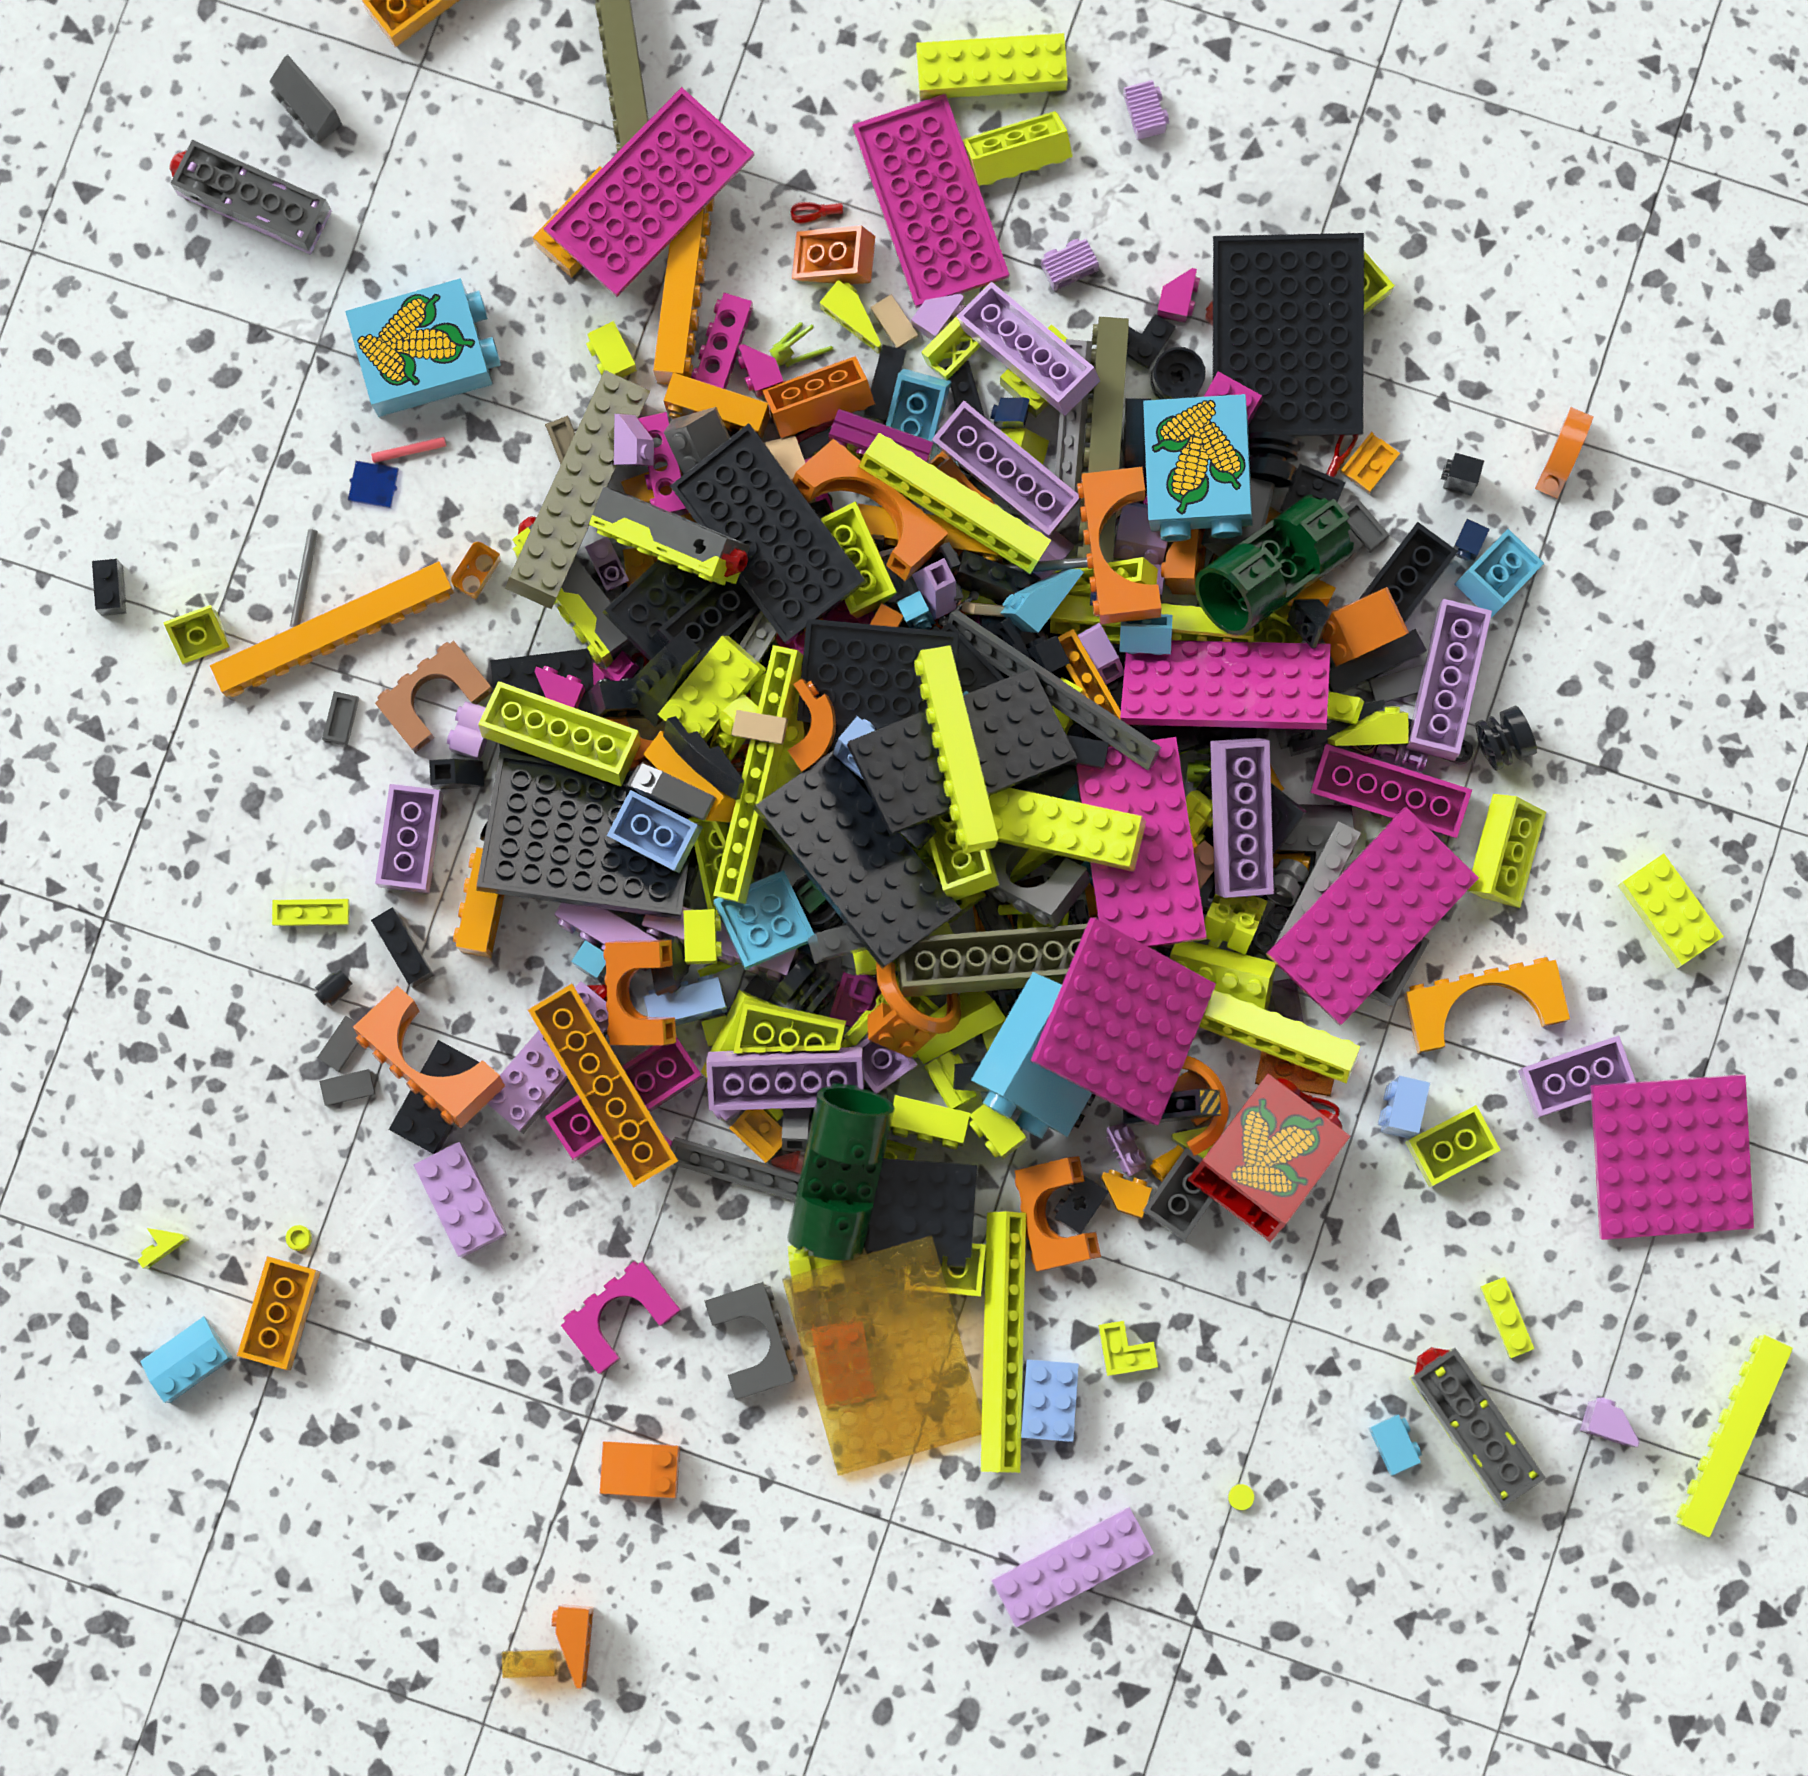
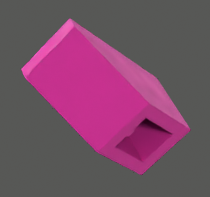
(1176, 297)
(761, 369)
(560, 689)

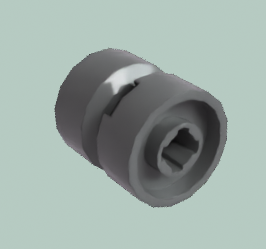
(1287, 882)

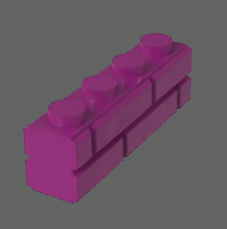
(858, 434)

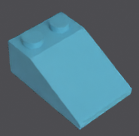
(918, 404)
(1499, 573)
(1035, 604)

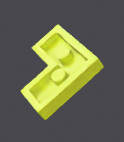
(1120, 1357)

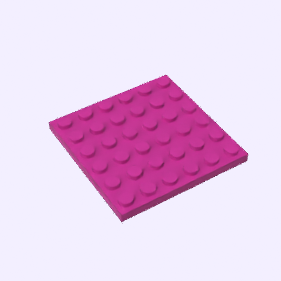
(1123, 1021)
(1672, 1156)

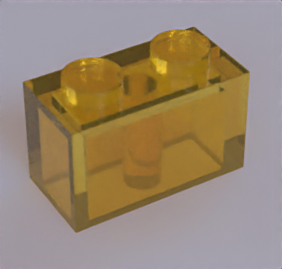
(529, 1663)

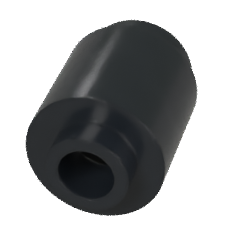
(332, 988)

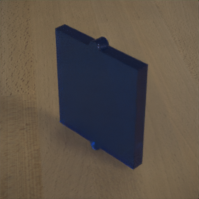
(373, 484)

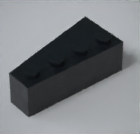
(662, 677)

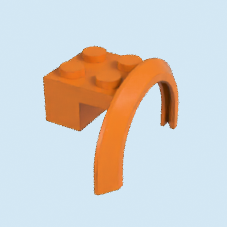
(900, 1024)
(1202, 1077)

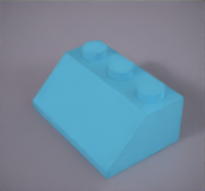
(185, 1360)

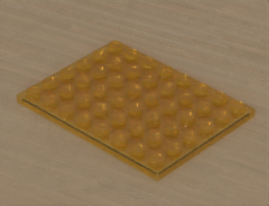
(884, 1355)

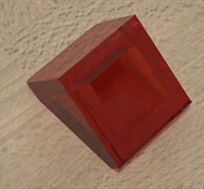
(787, 1161)

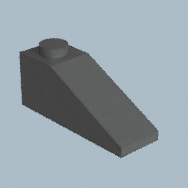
(672, 792)

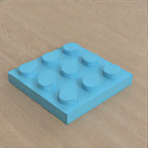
(767, 923)

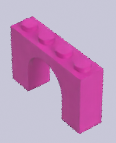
(584, 1325)

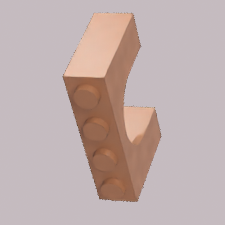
(447, 664)

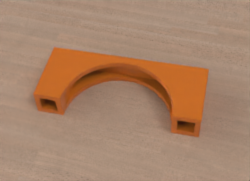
(838, 470)
(1116, 597)
(455, 1096)

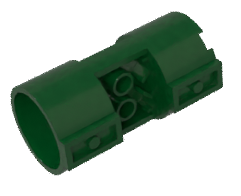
(1274, 564)
(840, 1172)

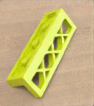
(944, 343)

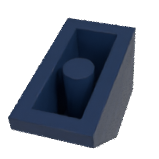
(1010, 412)

